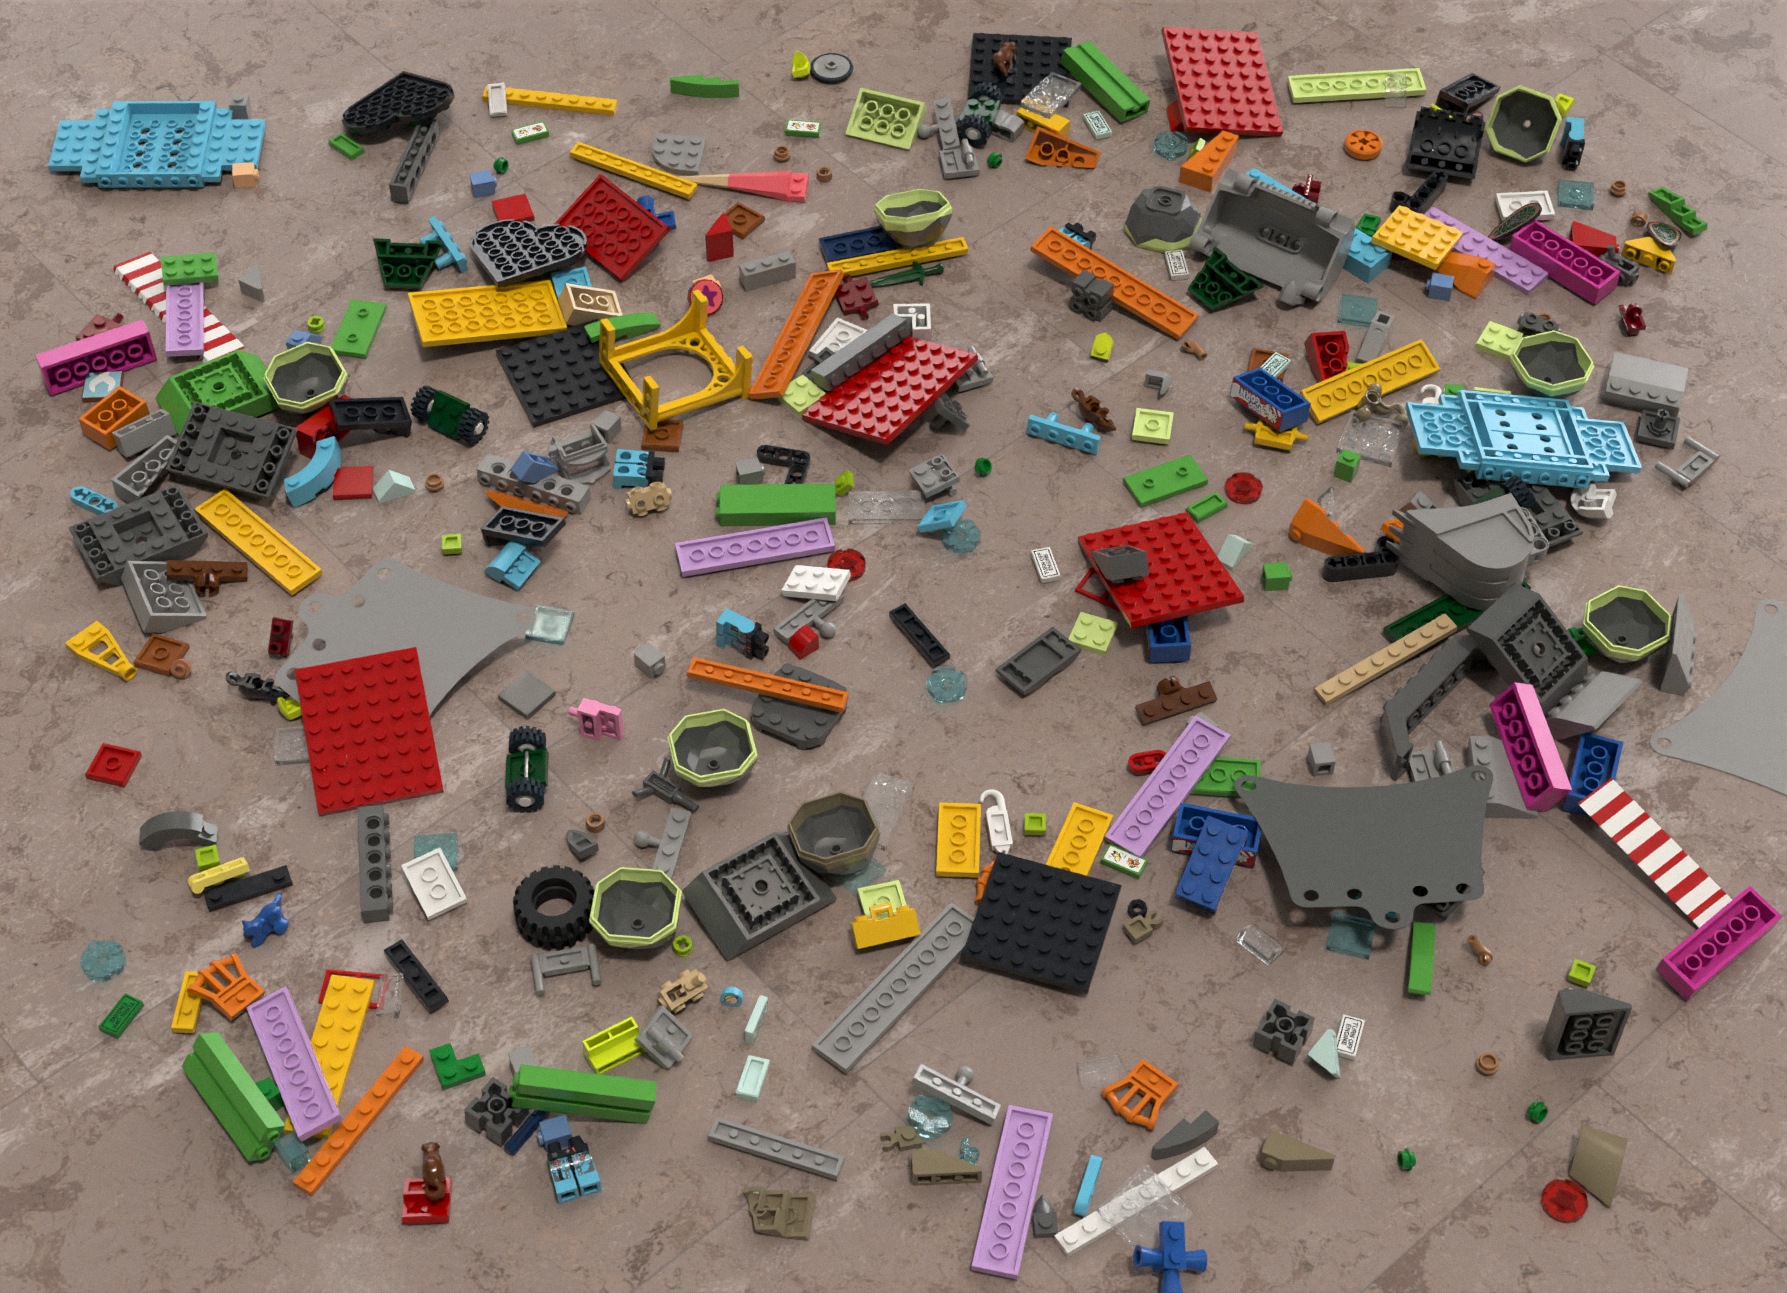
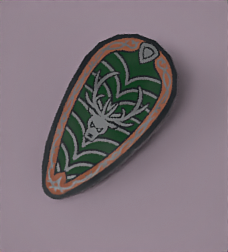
(1516, 221)
(1664, 234)

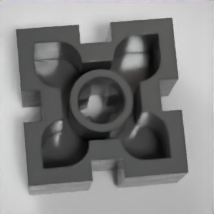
(1092, 295)
(1283, 1031)
(494, 1112)

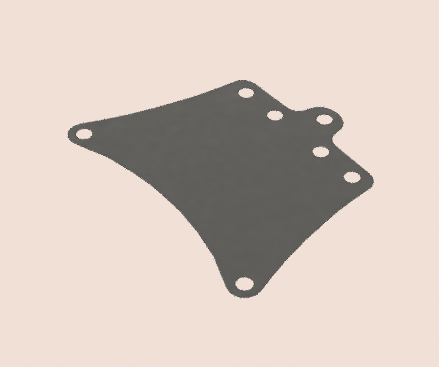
(1376, 840)

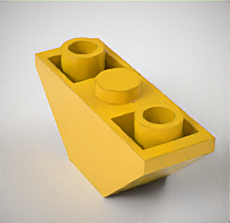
(1649, 253)

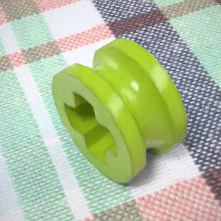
(313, 328)
(678, 941)

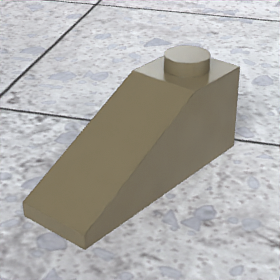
(1293, 1155)
(939, 1168)

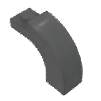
(177, 825)

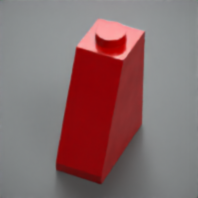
(1592, 239)

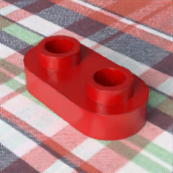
(1145, 761)

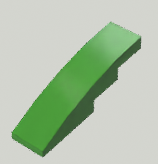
(706, 88)
(1677, 211)
(628, 325)
(1421, 958)

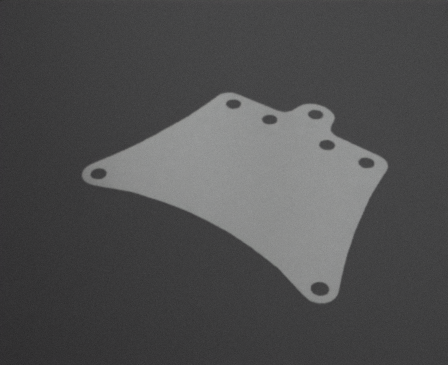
(443, 621)
(1746, 718)

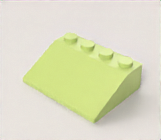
(886, 119)

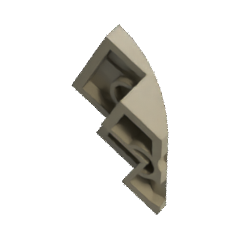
(1598, 1163)
(781, 1212)

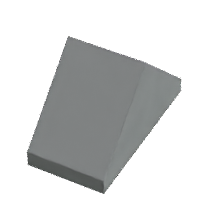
(251, 284)

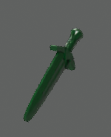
(908, 275)

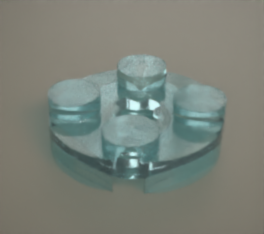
(1170, 145)
(962, 546)
(943, 693)
(95, 952)
(934, 1106)

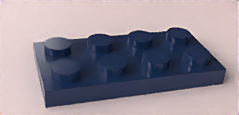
(856, 244)

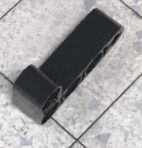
(1424, 196)
(1363, 565)

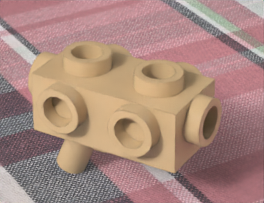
(654, 497)
(687, 987)

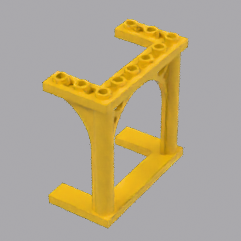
(688, 329)

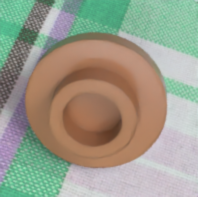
(180, 668)

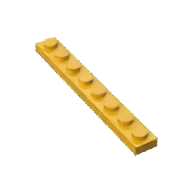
(558, 101)
(633, 170)
(900, 257)

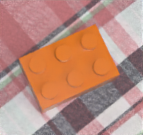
(111, 414)

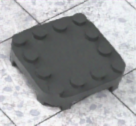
(793, 720)

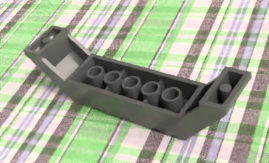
(1423, 694)

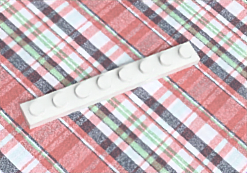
(1175, 1177)

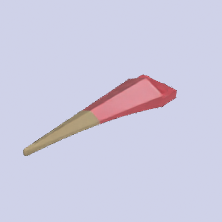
(778, 185)

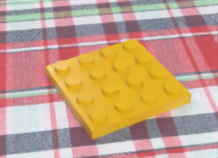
(1417, 237)

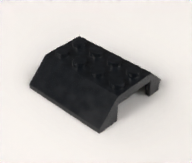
(1446, 142)

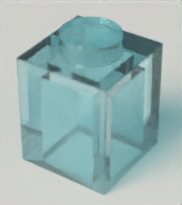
(292, 1152)

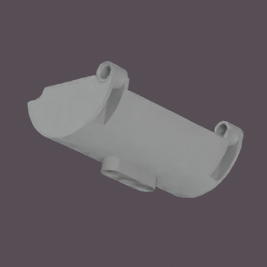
(1248, 206)

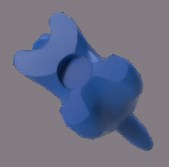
(266, 921)

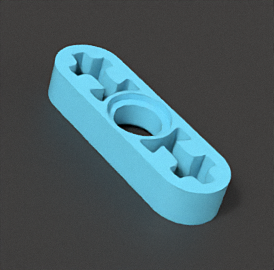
(89, 496)
(1088, 1185)

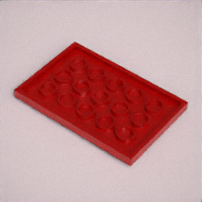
(615, 227)

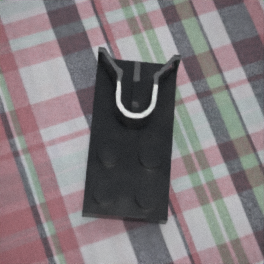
(1466, 93)
(372, 414)
(521, 527)

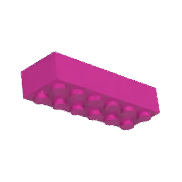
(1565, 261)
(108, 351)
(1530, 747)
(1718, 943)

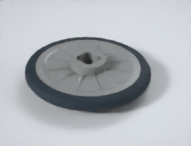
(831, 67)

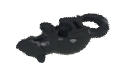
(254, 687)

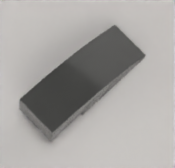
(1185, 1136)

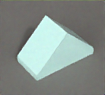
(393, 486)
(1233, 550)
(1326, 1053)

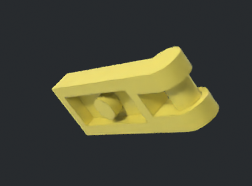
(218, 874)

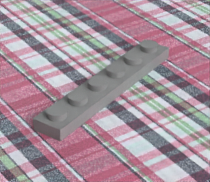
(776, 1148)

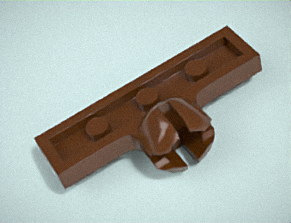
(206, 573)
(1174, 700)

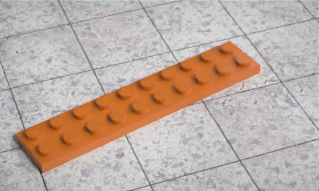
(1128, 290)
(796, 335)

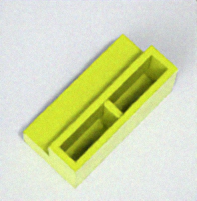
(612, 1046)

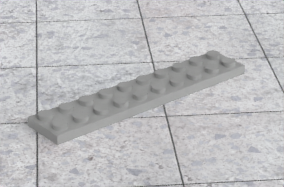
(895, 989)

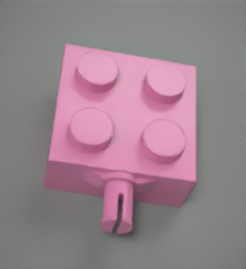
(598, 720)

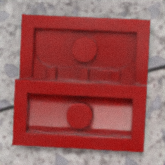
(419, 1208)

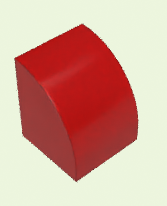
(803, 642)

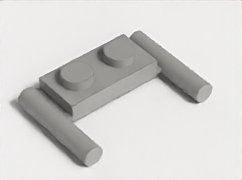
(1694, 467)
(565, 962)

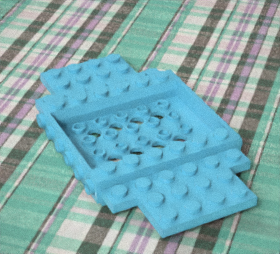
(109, 144)
(1472, 432)

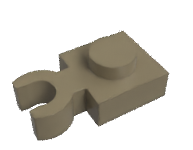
(1140, 927)
(904, 1137)

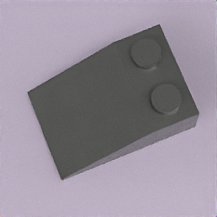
(1122, 563)

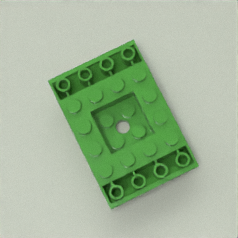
(237, 374)

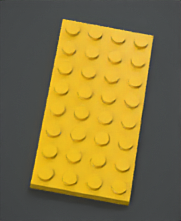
(486, 313)

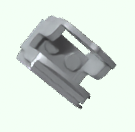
(581, 451)

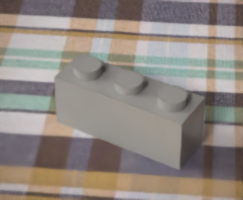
(767, 271)
(143, 433)

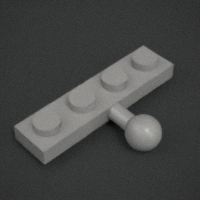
(945, 125)
(808, 614)
(671, 841)
(956, 1092)

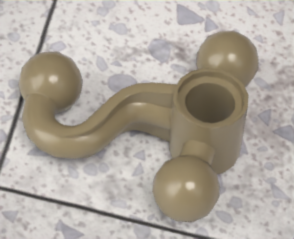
(1372, 403)

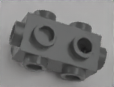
(1627, 268)
(1532, 324)

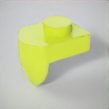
(801, 65)
(1564, 104)
(1102, 346)
(290, 708)

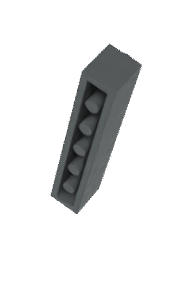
(860, 352)

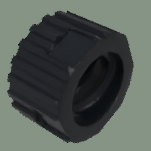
(1134, 904)

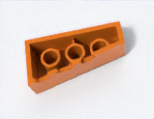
(1210, 162)

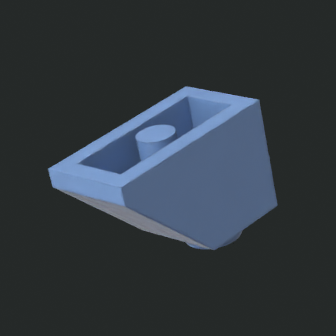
(300, 337)
(533, 467)

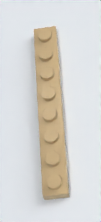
(1385, 659)

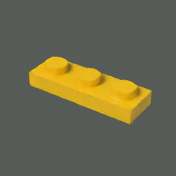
(187, 1007)

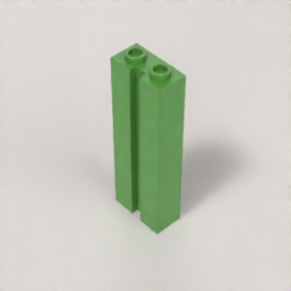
(1105, 81)
(775, 504)
(583, 1093)
(233, 1096)

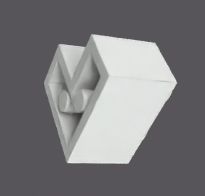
(917, 318)

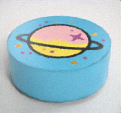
(732, 996)

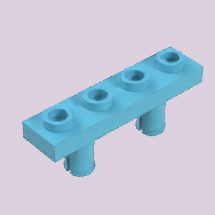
(452, 255)
(1063, 434)

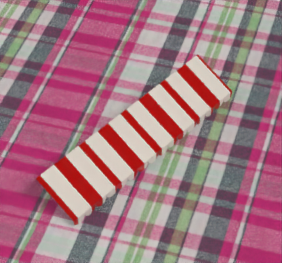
(146, 279)
(1655, 852)

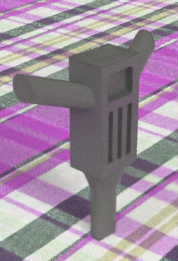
(664, 788)

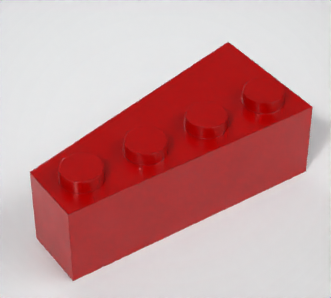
(317, 428)

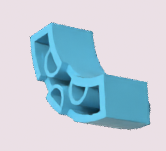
(317, 474)

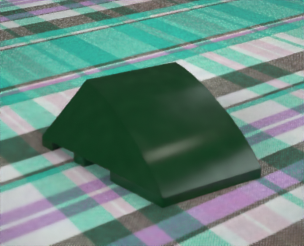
(405, 263)
(1221, 282)

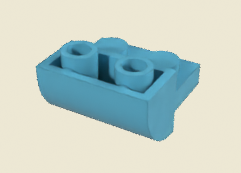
(513, 565)

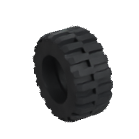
(549, 885)

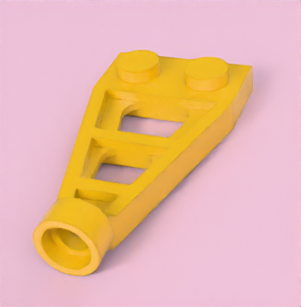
(91, 637)

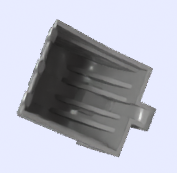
(1470, 549)

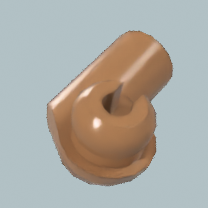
(1195, 348)
(1483, 953)

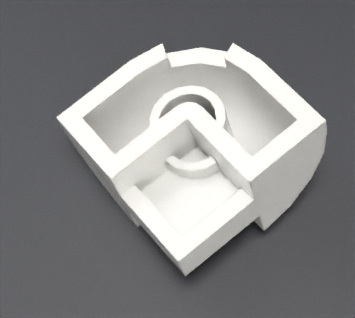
(1593, 502)

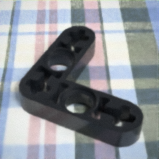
(794, 465)

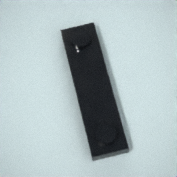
(919, 635)
(247, 888)
(416, 976)

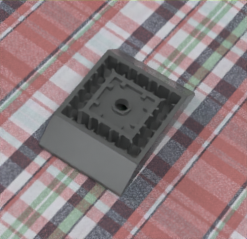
(213, 438)
(1547, 511)
(160, 519)
(1509, 637)
(742, 915)

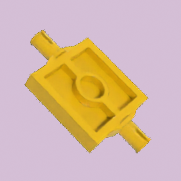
(1268, 436)

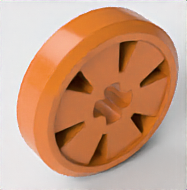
(1363, 144)

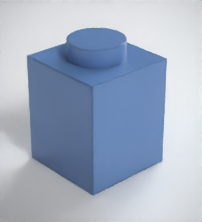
(483, 183)
(1440, 286)
(553, 1131)

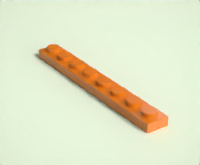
(768, 684)
(358, 1121)

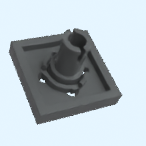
(949, 411)
(1659, 425)

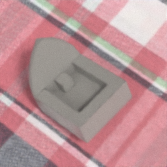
(1289, 295)
(1157, 380)

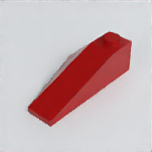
(1327, 353)

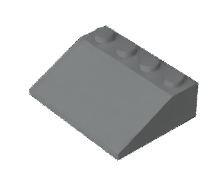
(1645, 384)
(160, 602)
(1679, 651)
(1590, 703)
(1504, 796)

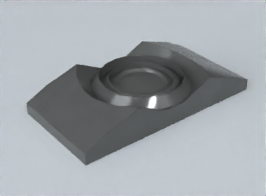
(1039, 661)

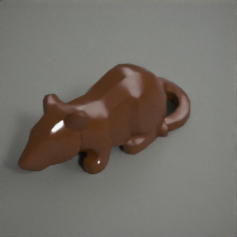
(1004, 57)
(1092, 411)
(433, 1171)

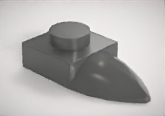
(581, 843)
(1044, 1219)

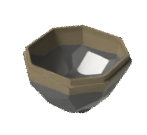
(834, 833)

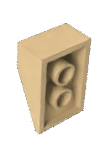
(586, 304)

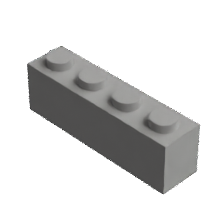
(144, 471)

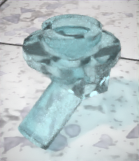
(968, 1153)

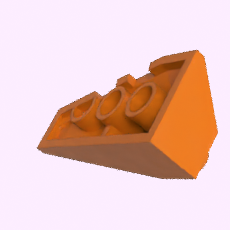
(1055, 150)
(1469, 272)
(515, 502)
(1318, 532)

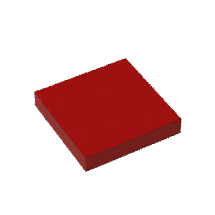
(514, 208)
(353, 483)
(113, 765)

